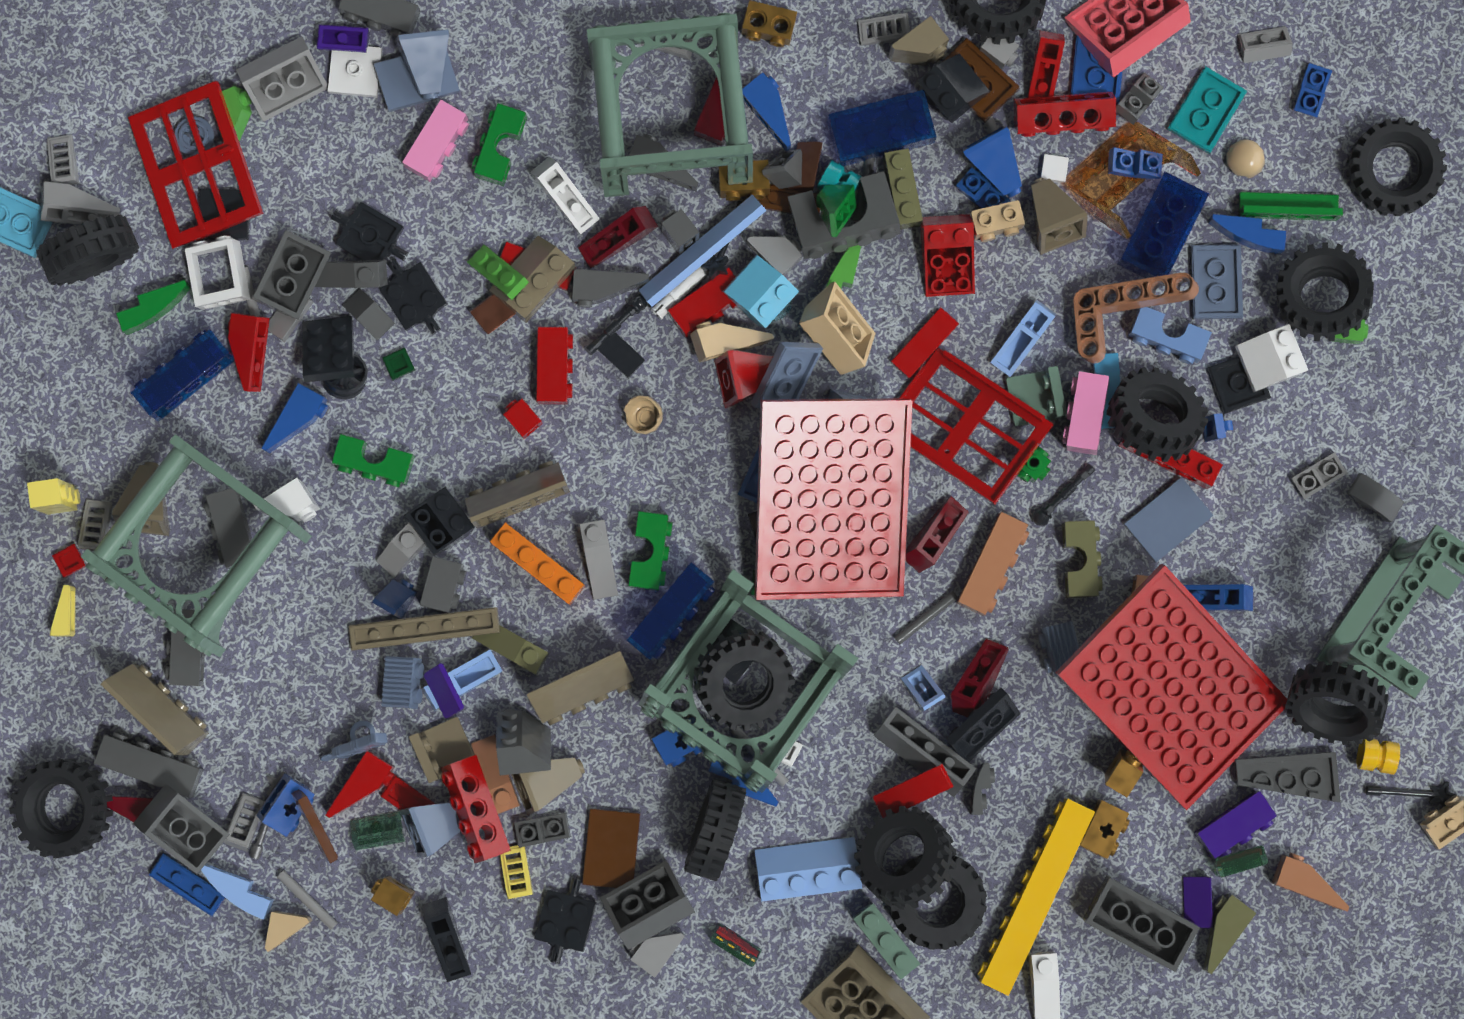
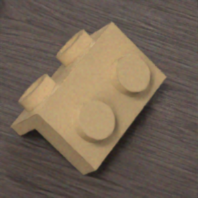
(996, 220)
(1446, 823)

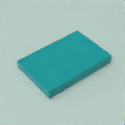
(1207, 110)

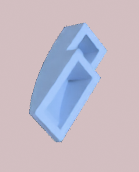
(1023, 338)
(469, 676)
(238, 891)

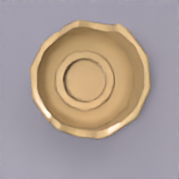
(1245, 158)
(643, 414)

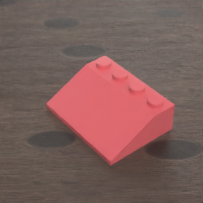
(1126, 29)

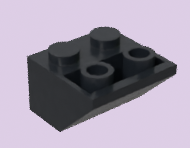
(440, 522)

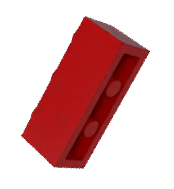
(703, 305)
(554, 365)

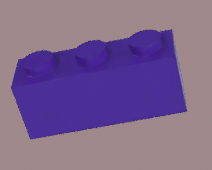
(1236, 825)

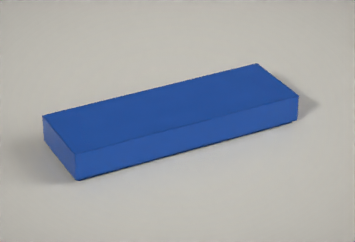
(187, 884)

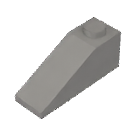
(71, 205)
(599, 559)

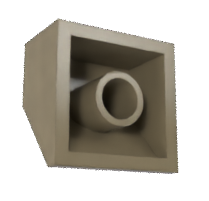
(921, 45)

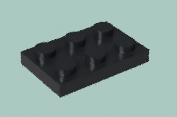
(328, 349)
(983, 725)

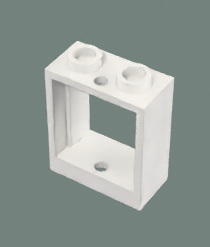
(238, 293)

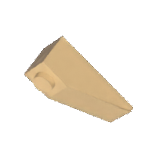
(714, 340)

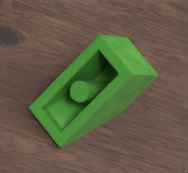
(239, 108)

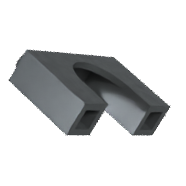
(877, 223)

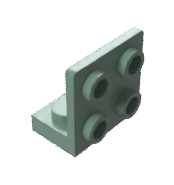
(1039, 391)

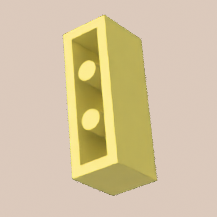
(53, 496)

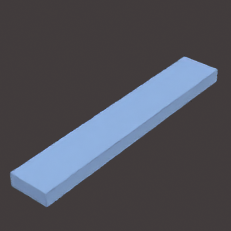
(702, 250)

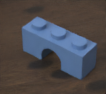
(1148, 330)

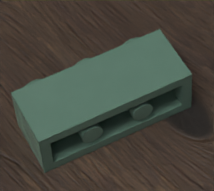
(886, 940)

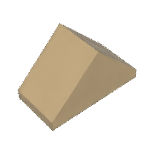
(283, 926)

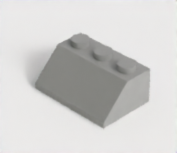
(282, 79)

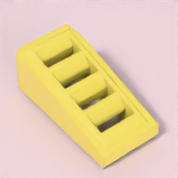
(64, 618)
(525, 869)

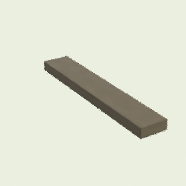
(424, 629)

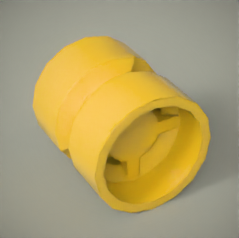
(1380, 756)

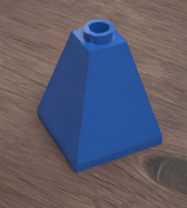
(996, 160)

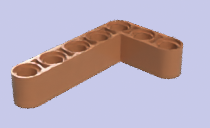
(1123, 302)

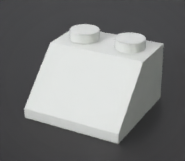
(1271, 358)
(294, 501)

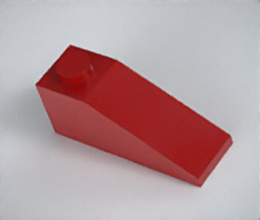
(1046, 64)
(248, 344)
(365, 780)

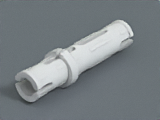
(679, 292)

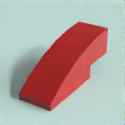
(913, 790)

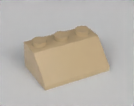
(838, 329)

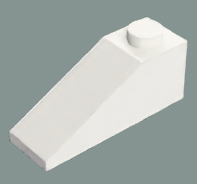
(564, 194)
(1045, 985)

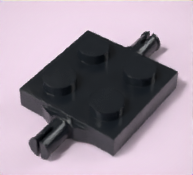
(369, 234)
(413, 296)
(565, 920)

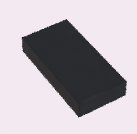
(621, 355)

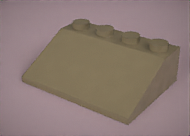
(516, 495)
(580, 688)
(156, 709)
(861, 991)

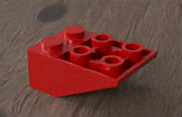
(948, 255)

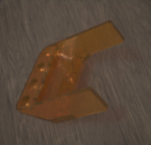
(1103, 191)

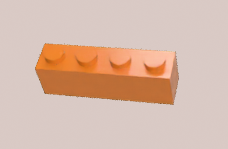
(537, 564)

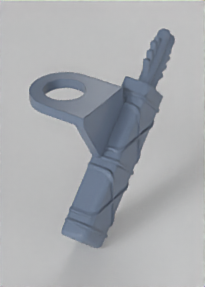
(356, 745)

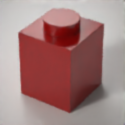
(522, 418)

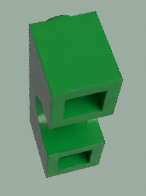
(504, 123)
(351, 456)
(649, 574)

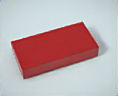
(403, 795)

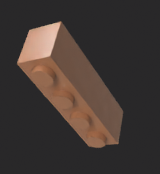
(992, 564)

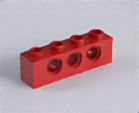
(1027, 108)
(1192, 467)
(486, 815)

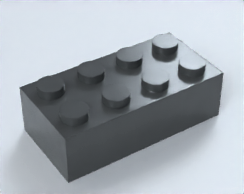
(1141, 923)

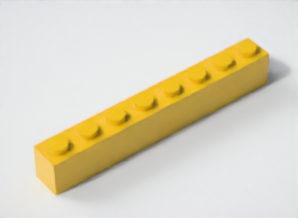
(1036, 896)

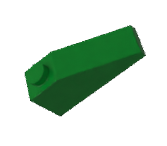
(836, 206)

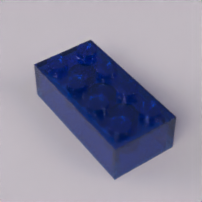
(881, 128)
(1163, 227)
(183, 375)
(671, 611)

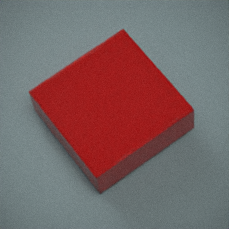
(69, 560)

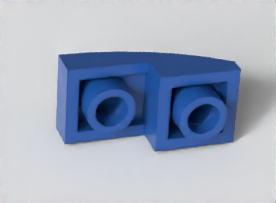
(1312, 90)
(1135, 164)
(980, 190)

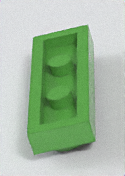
(497, 272)

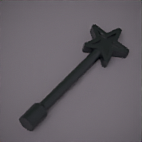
(717, 263)
(1437, 794)

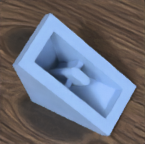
(923, 688)

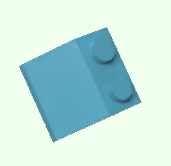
(760, 291)

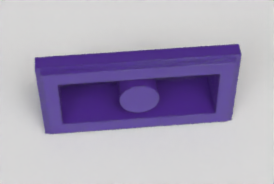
(343, 38)
(443, 691)
(1198, 900)

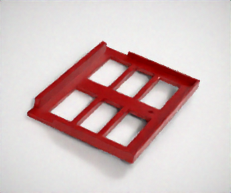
(195, 164)
(969, 421)

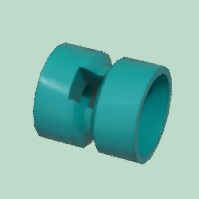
(836, 175)

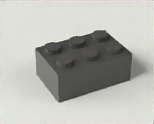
(181, 829)
(647, 905)

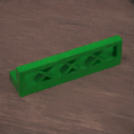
(1289, 206)

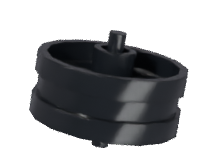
(346, 393)

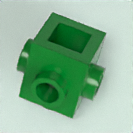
(1033, 473)

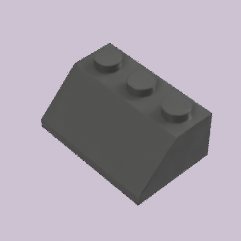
(291, 275)
(522, 743)

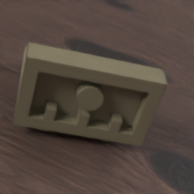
(441, 747)

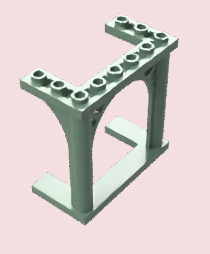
(724, 31)
(1387, 601)
(204, 626)
(658, 698)

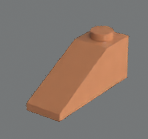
(501, 786)
(1304, 880)

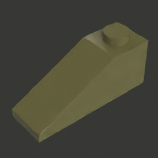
(515, 649)
(1228, 924)

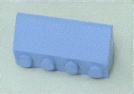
(807, 869)

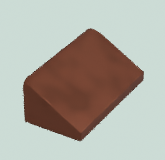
(810, 160)
(491, 314)

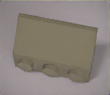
(544, 269)

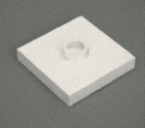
(354, 73)

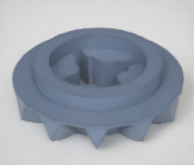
(184, 142)

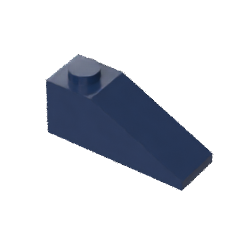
(396, 597)

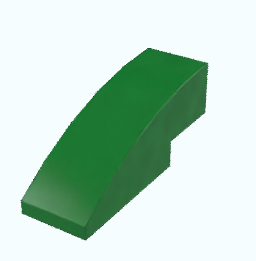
(152, 307)

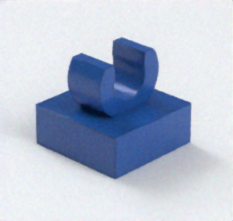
(1216, 427)

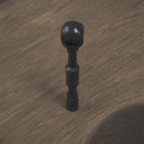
(635, 306)
(1042, 515)

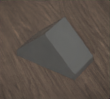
(785, 169)
(368, 314)

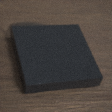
(232, 200)
(1233, 386)

